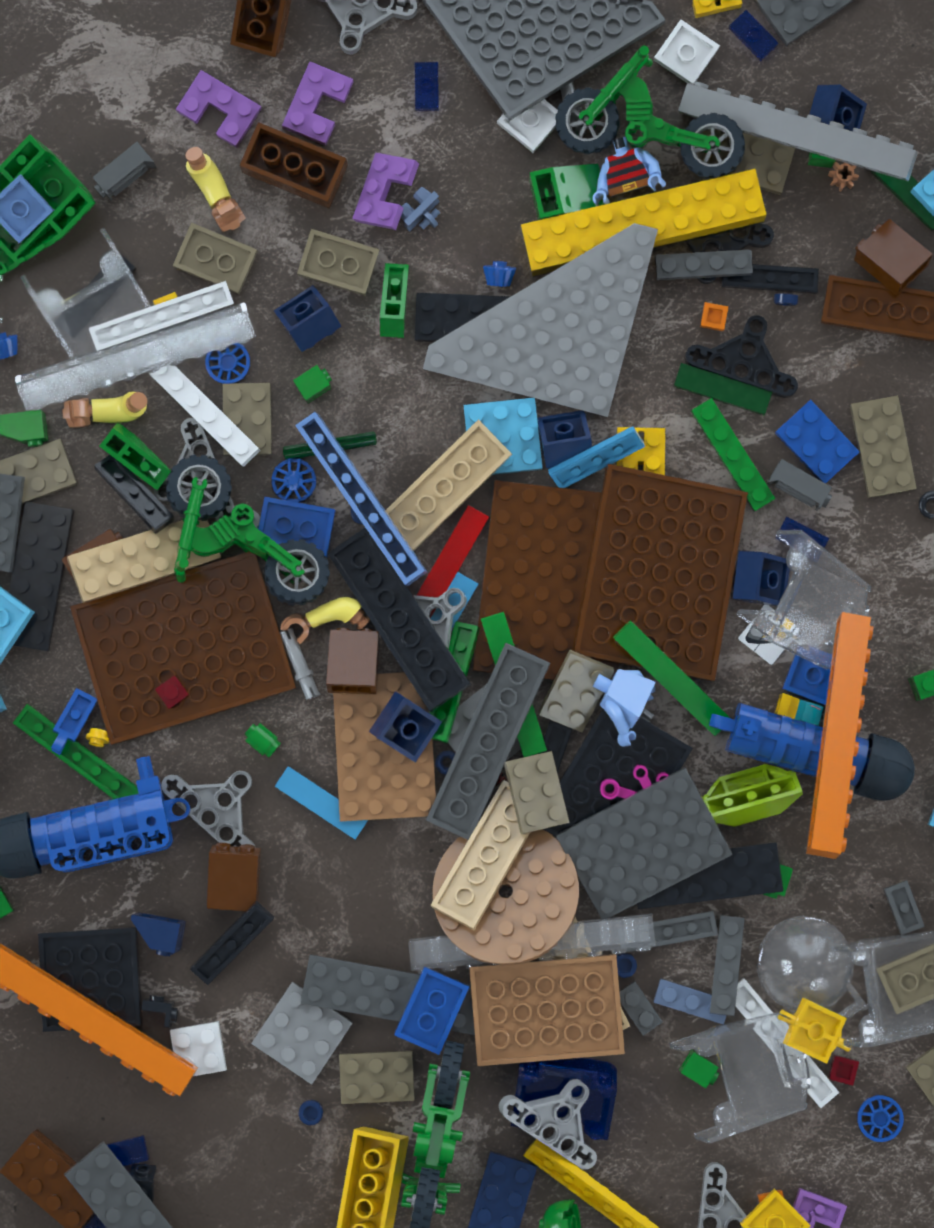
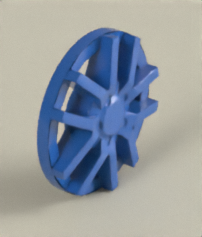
(228, 362)
(293, 480)
(880, 1118)

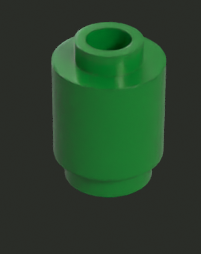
(262, 739)

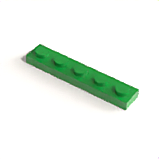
(732, 454)
(462, 648)

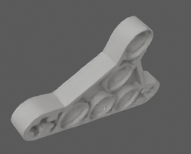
(371, 15)
(188, 450)
(443, 625)
(207, 798)
(546, 1116)
(726, 1208)

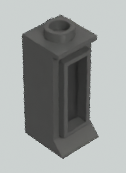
(123, 171)
(800, 485)

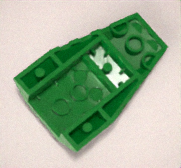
(57, 187)

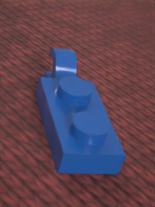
(73, 719)

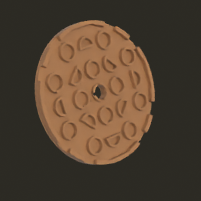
(528, 920)

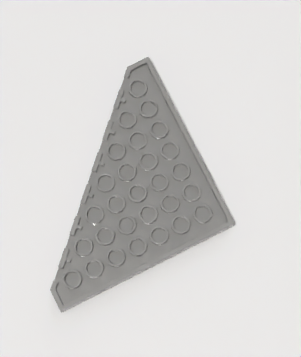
(559, 334)

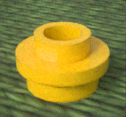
(97, 737)

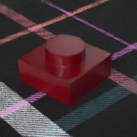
(172, 692)
(843, 1070)

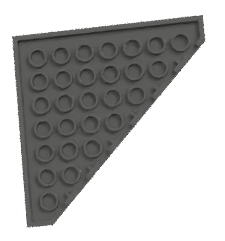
(539, 46)

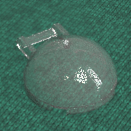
(800, 963)

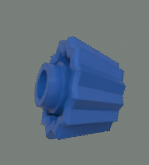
(499, 274)
(8, 345)

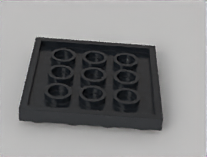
(97, 965)

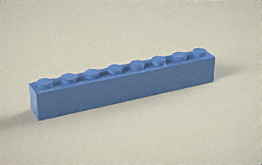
(361, 498)

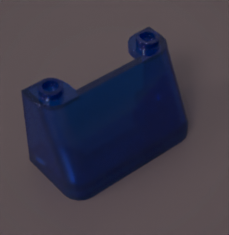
(549, 1078)

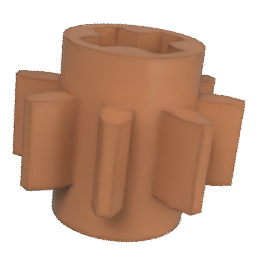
(837, 177)

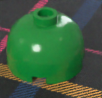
(561, 1215)

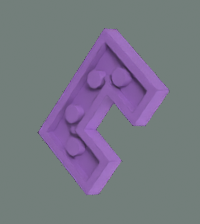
(314, 84)
(238, 108)
(371, 204)
(819, 1209)

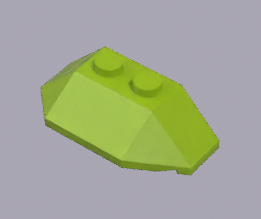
(752, 794)

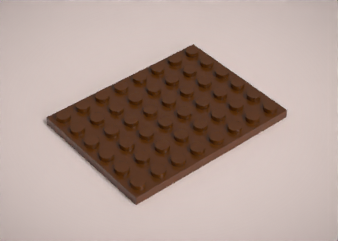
(663, 562)
(537, 569)
(206, 631)

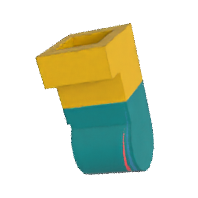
(798, 709)

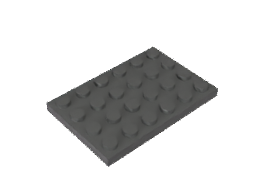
(644, 844)

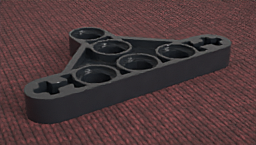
(729, 242)
(756, 363)

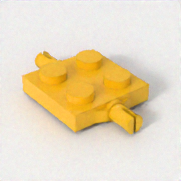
(814, 1030)

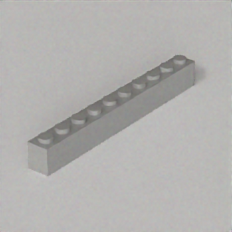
(802, 133)

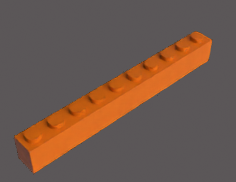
(839, 736)
(94, 1023)

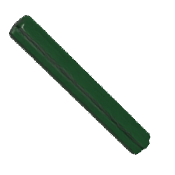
(345, 442)

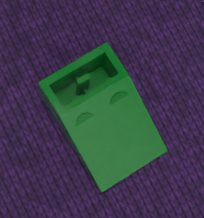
(564, 189)

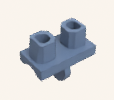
(427, 203)

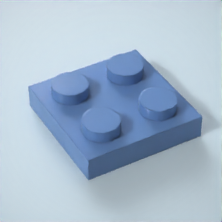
(22, 209)

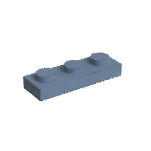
(686, 1000)

